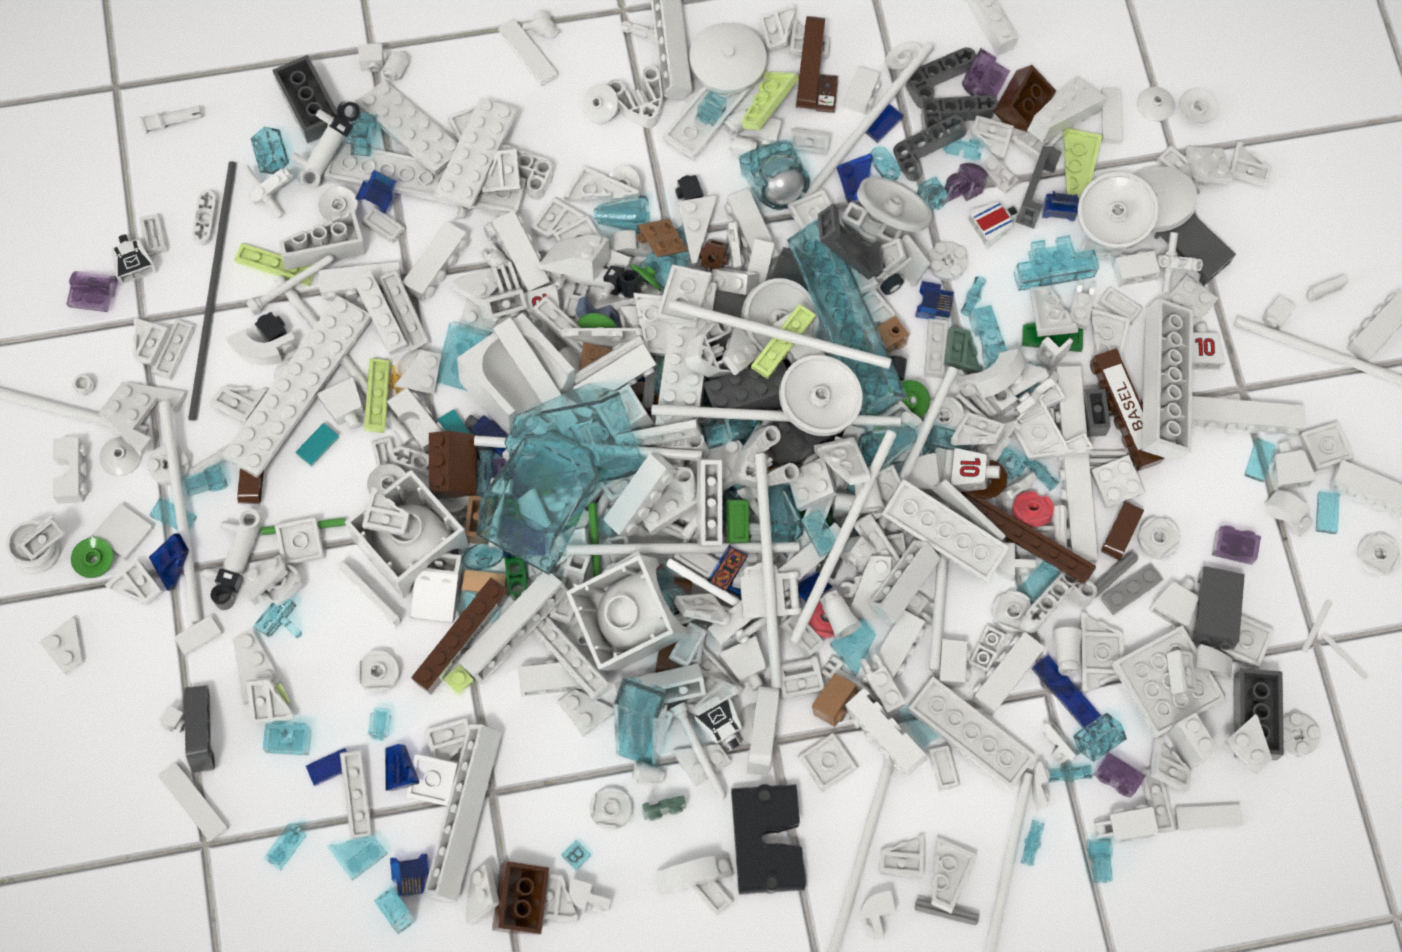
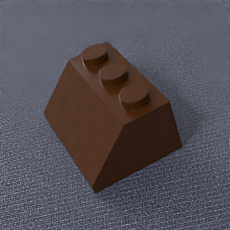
(1024, 98)
(452, 464)
(521, 898)

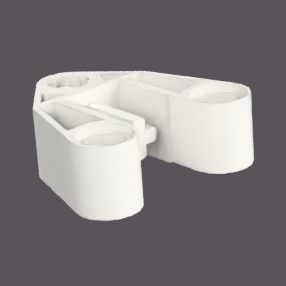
(646, 113)
(702, 357)
(745, 467)
(684, 479)

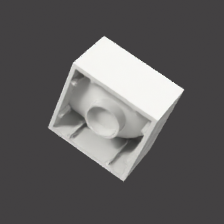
(498, 383)
(428, 534)
(625, 614)

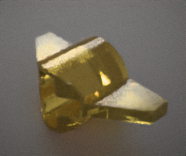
(393, 378)

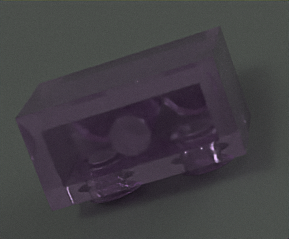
(1236, 545)
(1119, 775)

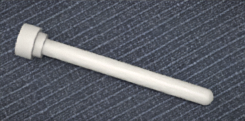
(258, 303)
(680, 714)

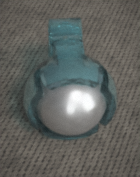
(775, 174)

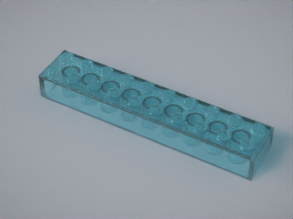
(846, 317)
(640, 721)

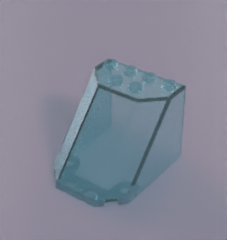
(593, 419)
(538, 498)

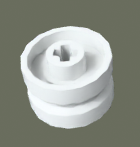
(42, 561)

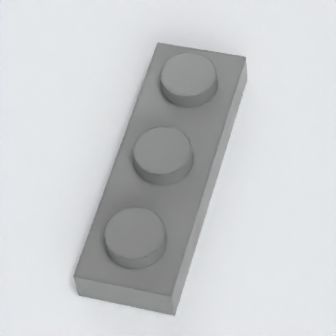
(1131, 589)

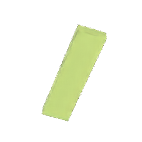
(267, 262)
(778, 349)
(376, 395)

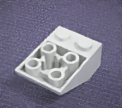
(437, 589)

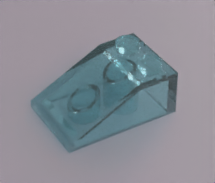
(457, 341)

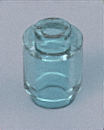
(379, 724)

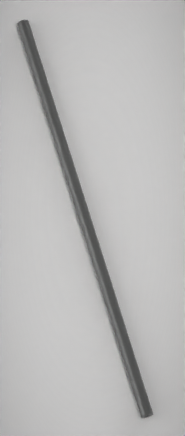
(212, 292)

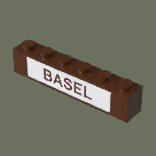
(1124, 405)
(460, 636)

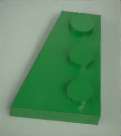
(1030, 338)

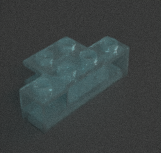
(1055, 264)

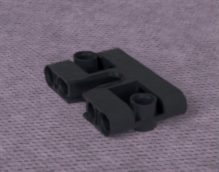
(760, 860)

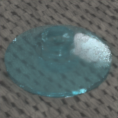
(481, 557)

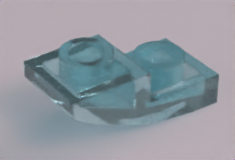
(729, 431)

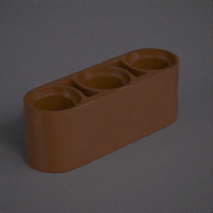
(249, 488)
(1122, 530)

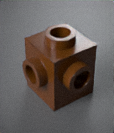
(714, 254)

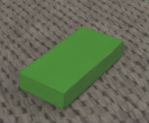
(737, 521)

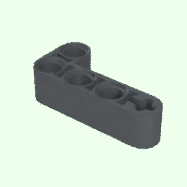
(958, 60)
(980, 105)
(931, 144)
(198, 729)

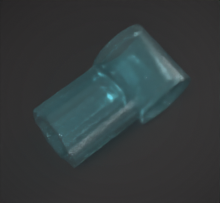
(211, 479)
(1100, 853)

